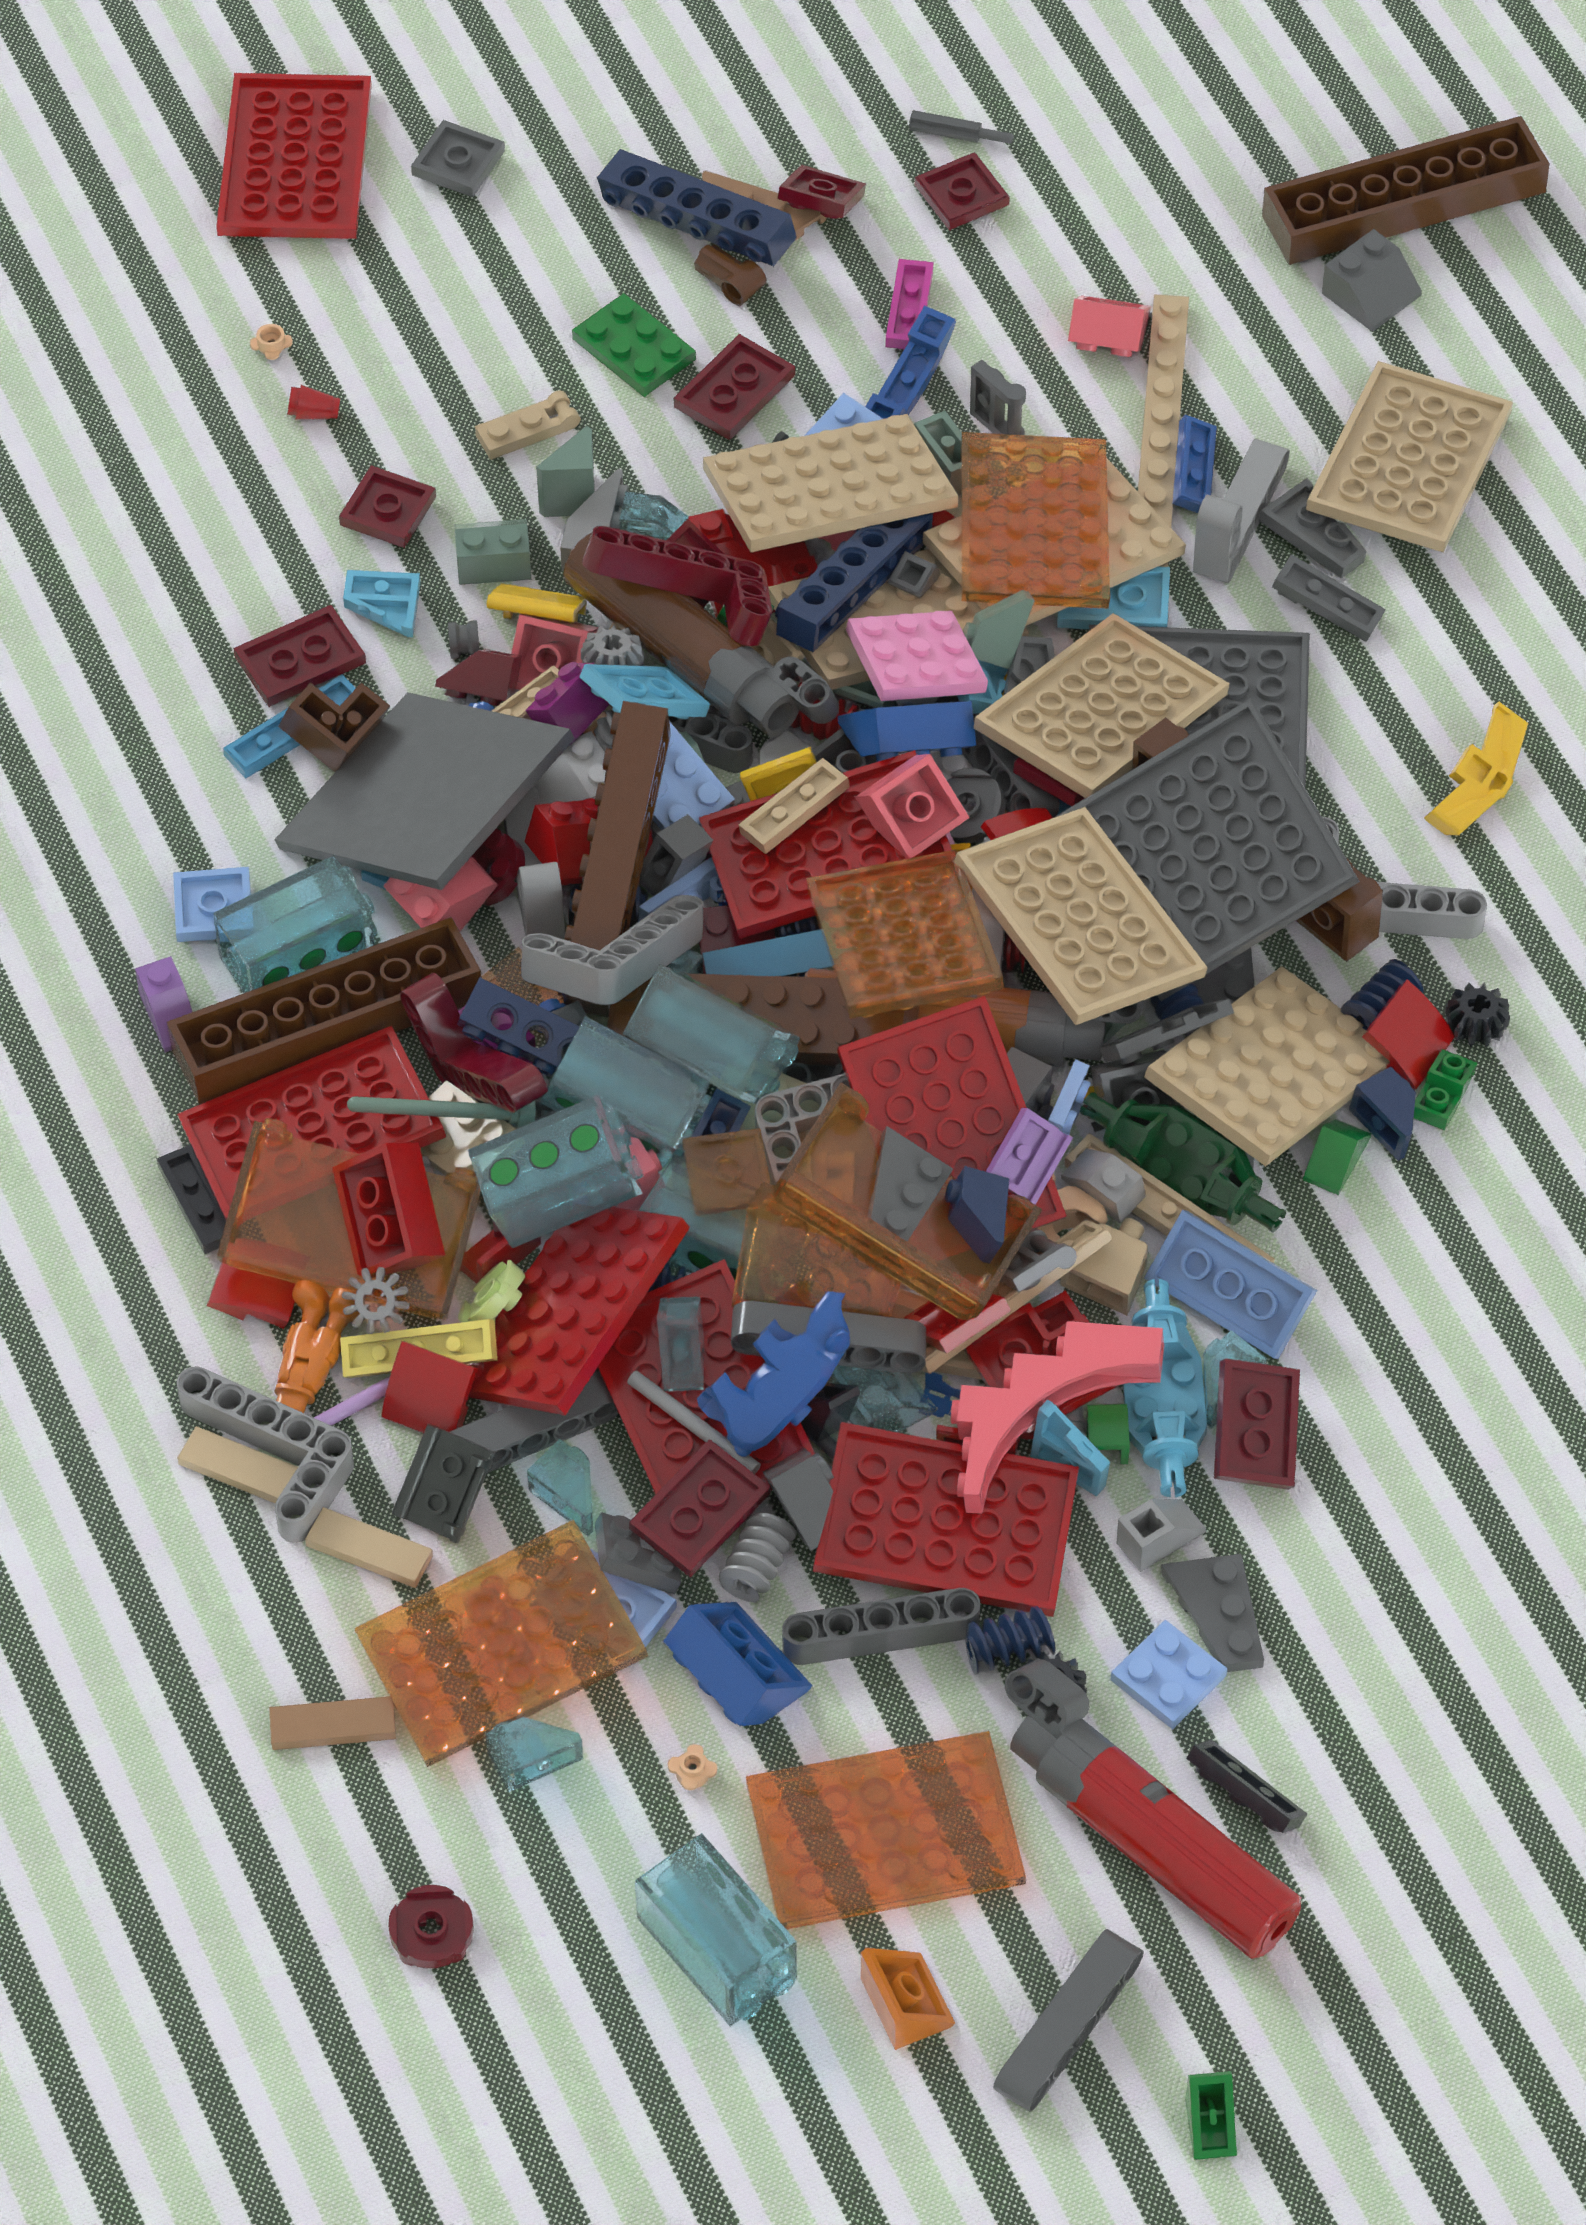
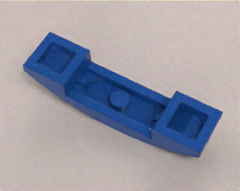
(915, 366)

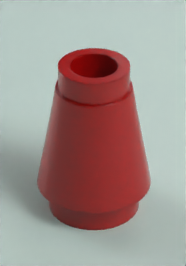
(312, 404)

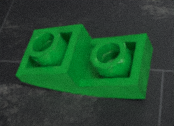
(1444, 1089)

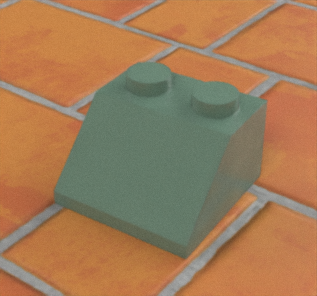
(492, 551)

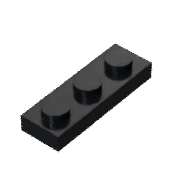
(193, 1196)
(1246, 1787)

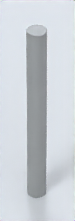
(687, 1418)

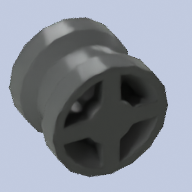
(463, 638)

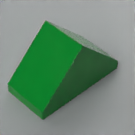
(1335, 1155)
(1211, 2115)

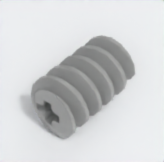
(756, 1556)

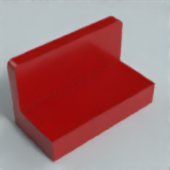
(490, 1252)

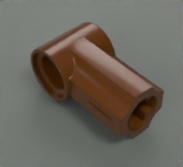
(736, 279)

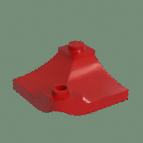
(779, 562)
(1028, 1332)

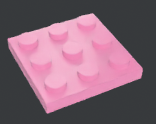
(916, 655)

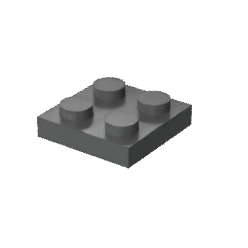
(458, 158)

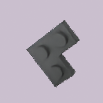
(623, 1556)

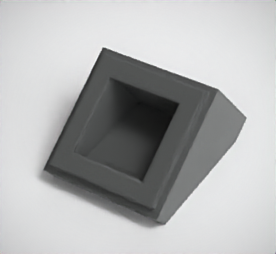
(914, 575)

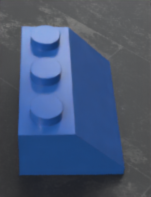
(908, 728)
(735, 1662)

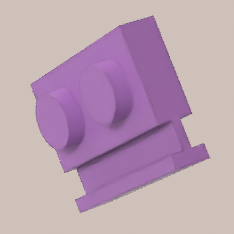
(1029, 1154)

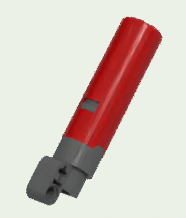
(1144, 1815)

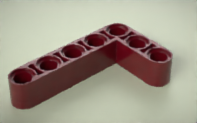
(687, 571)
(456, 1058)

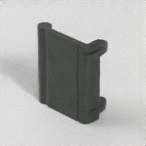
(443, 1482)

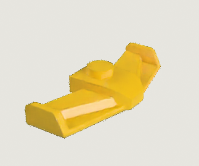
(1482, 773)

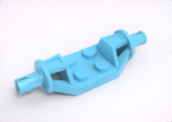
(1173, 1405)

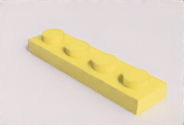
(377, 1352)

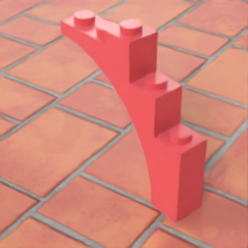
(1085, 1360)

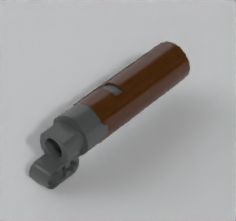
(704, 654)

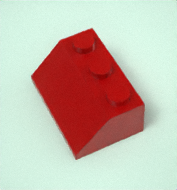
(560, 835)
(388, 1209)

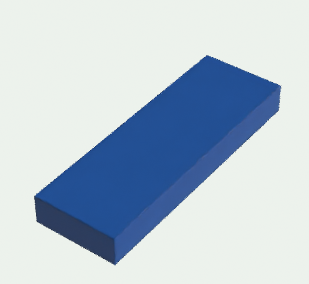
(1194, 463)

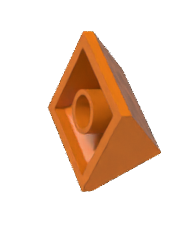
(904, 1995)

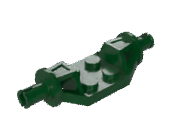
(1185, 1157)

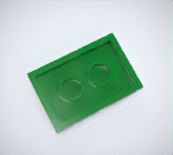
(634, 344)

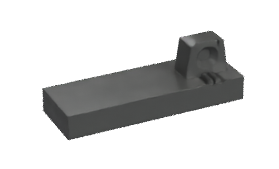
(1328, 598)

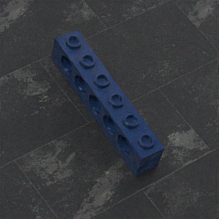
(697, 207)
(847, 580)
(525, 1016)

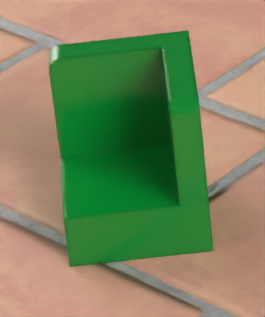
(1109, 1428)

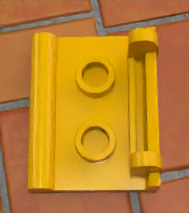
(536, 603)

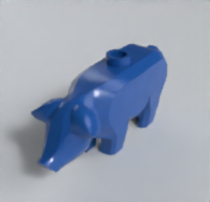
(785, 1383)

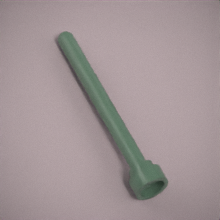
(441, 1109)

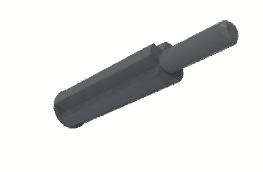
(955, 128)

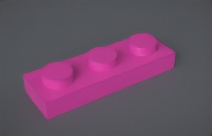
(908, 299)

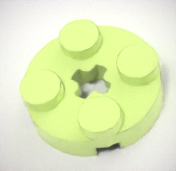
(494, 1293)

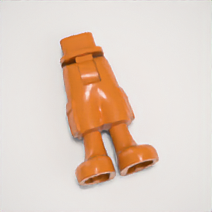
(310, 1350)

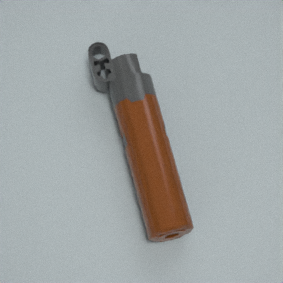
(1036, 1022)

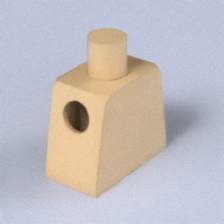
(1113, 1271)

